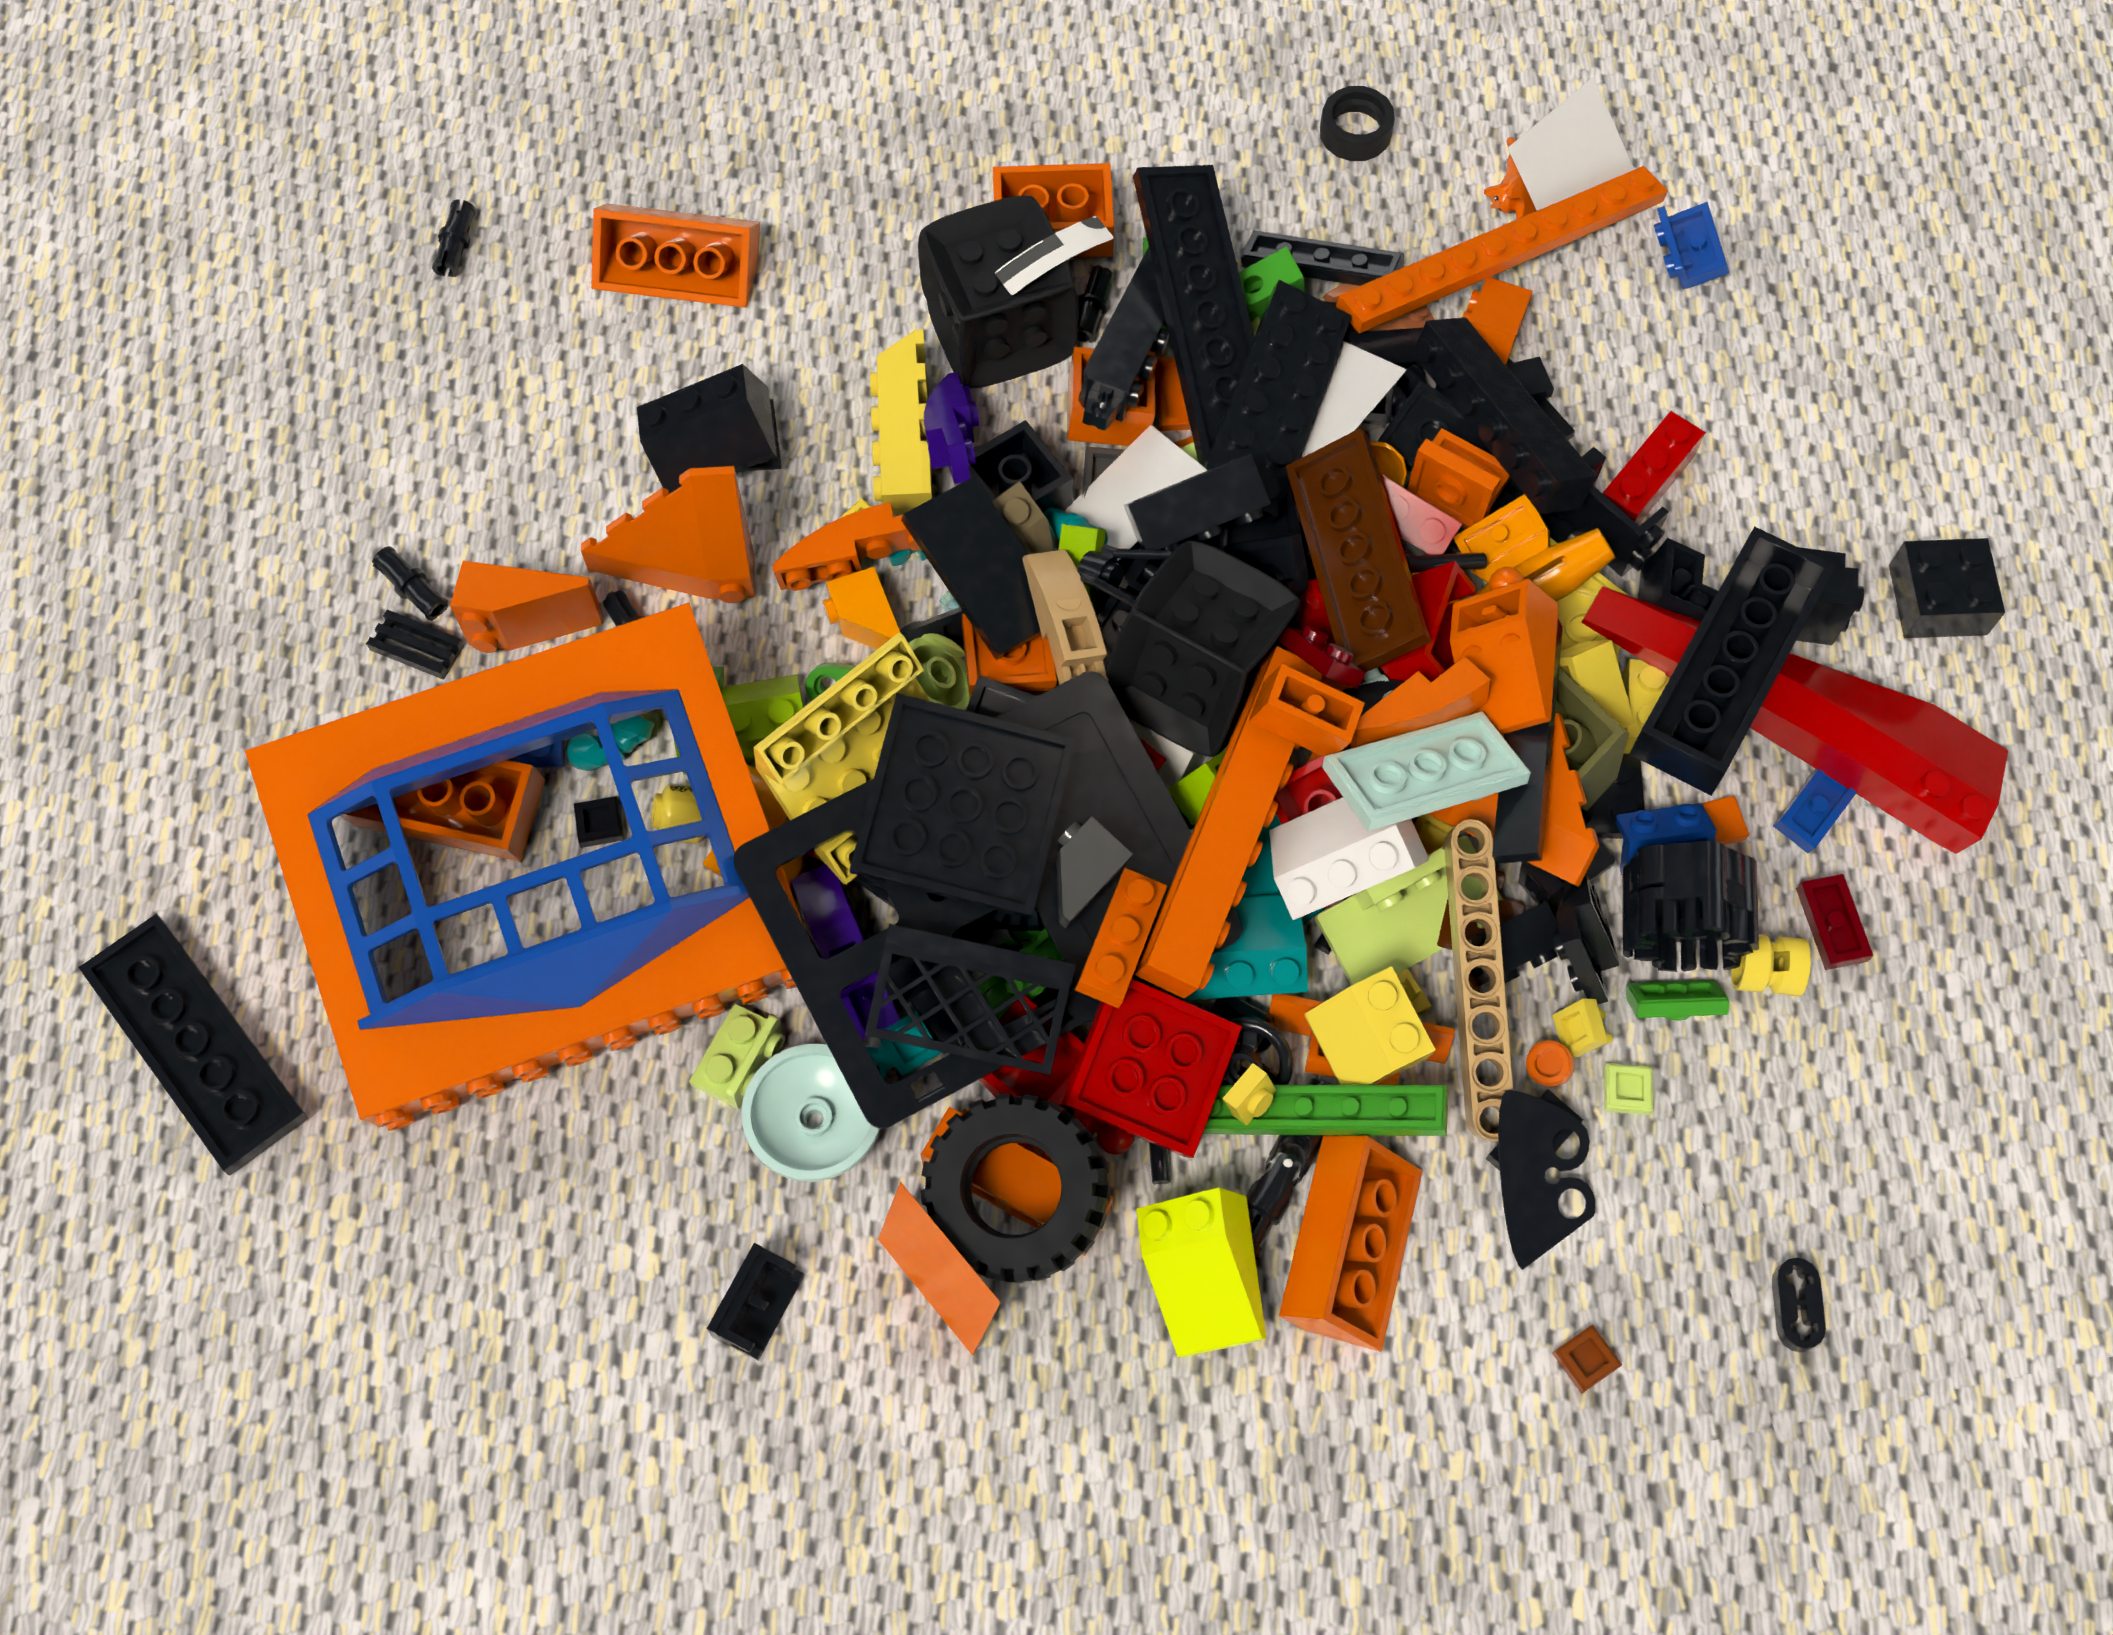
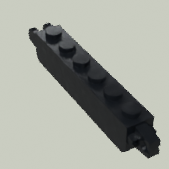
(1125, 351)

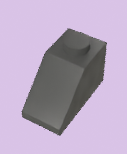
(1086, 866)

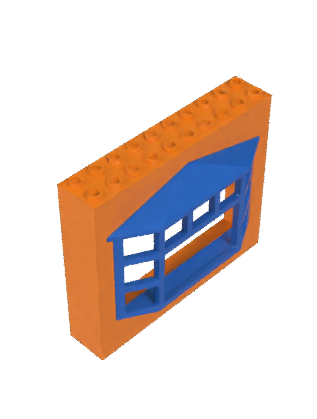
(564, 994)

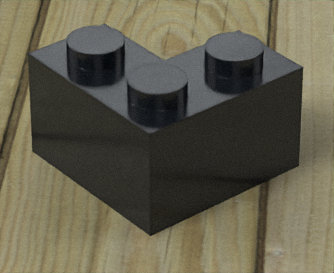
(1675, 580)
(1836, 603)

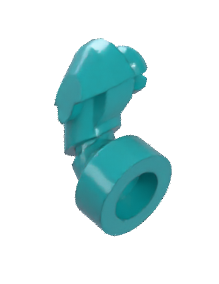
(586, 750)

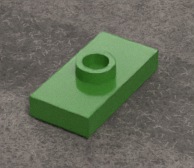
(1677, 999)

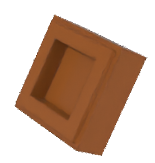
(1587, 1359)

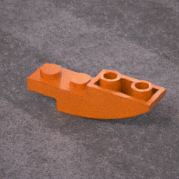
(841, 545)

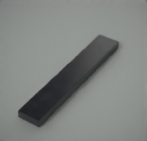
(1523, 808)

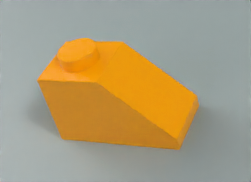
(861, 608)

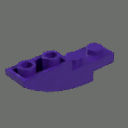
(949, 426)
(834, 931)

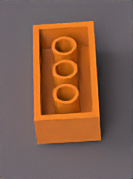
(475, 812)

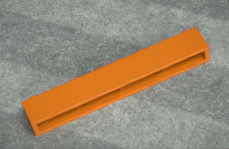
(1221, 847)

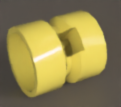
(1790, 962)

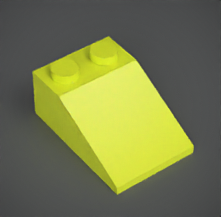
(1203, 1270)

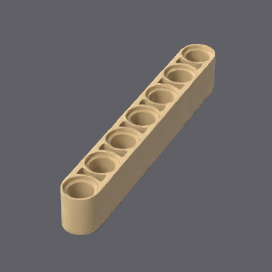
(1489, 958)

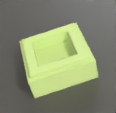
(1628, 1089)

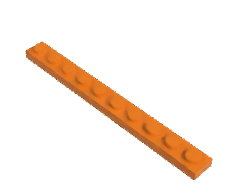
(1500, 249)

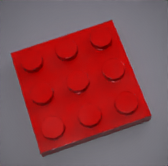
(1153, 1068)

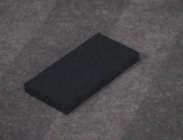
(978, 564)

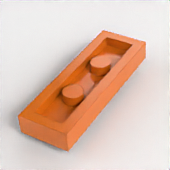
(1121, 938)

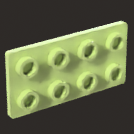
(1394, 920)

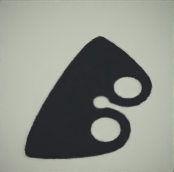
(1525, 1155)

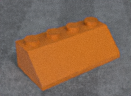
(674, 254)
(1351, 1241)

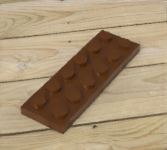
(1357, 552)

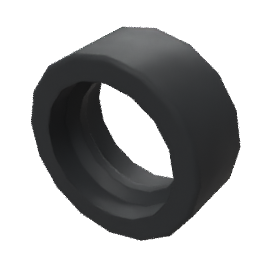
(1356, 146)

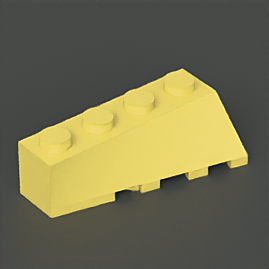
(899, 418)

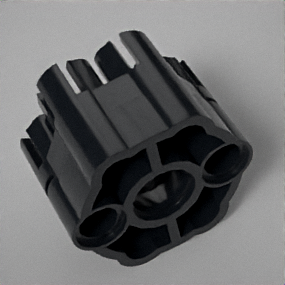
(1690, 896)

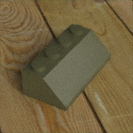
(1594, 738)

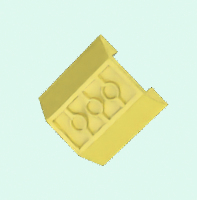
(838, 741)

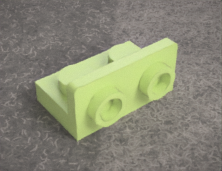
(737, 1054)

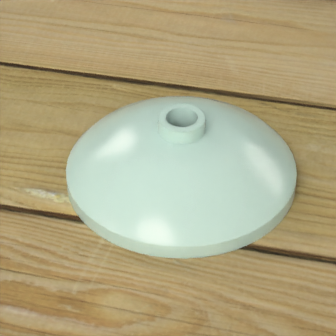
(781, 1100)

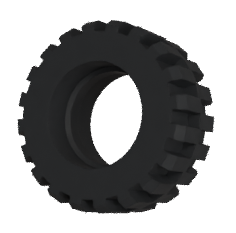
(1081, 1172)

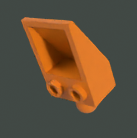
(1513, 643)

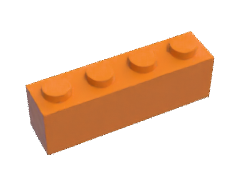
(1014, 1179)

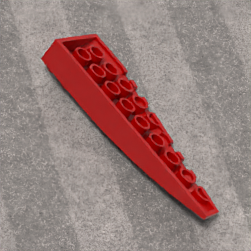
(1861, 734)

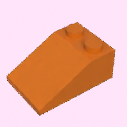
(521, 606)

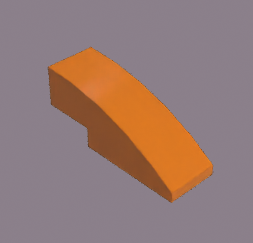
(1424, 703)

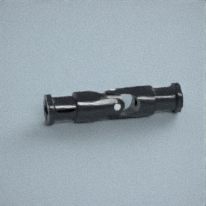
(1270, 1194)

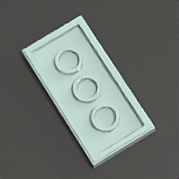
(1425, 770)

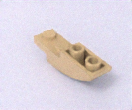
(1065, 614)

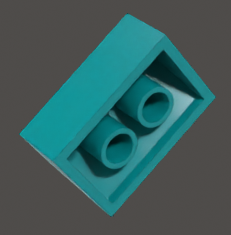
(1265, 958)

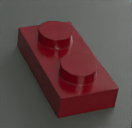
(1327, 659)
(1834, 922)

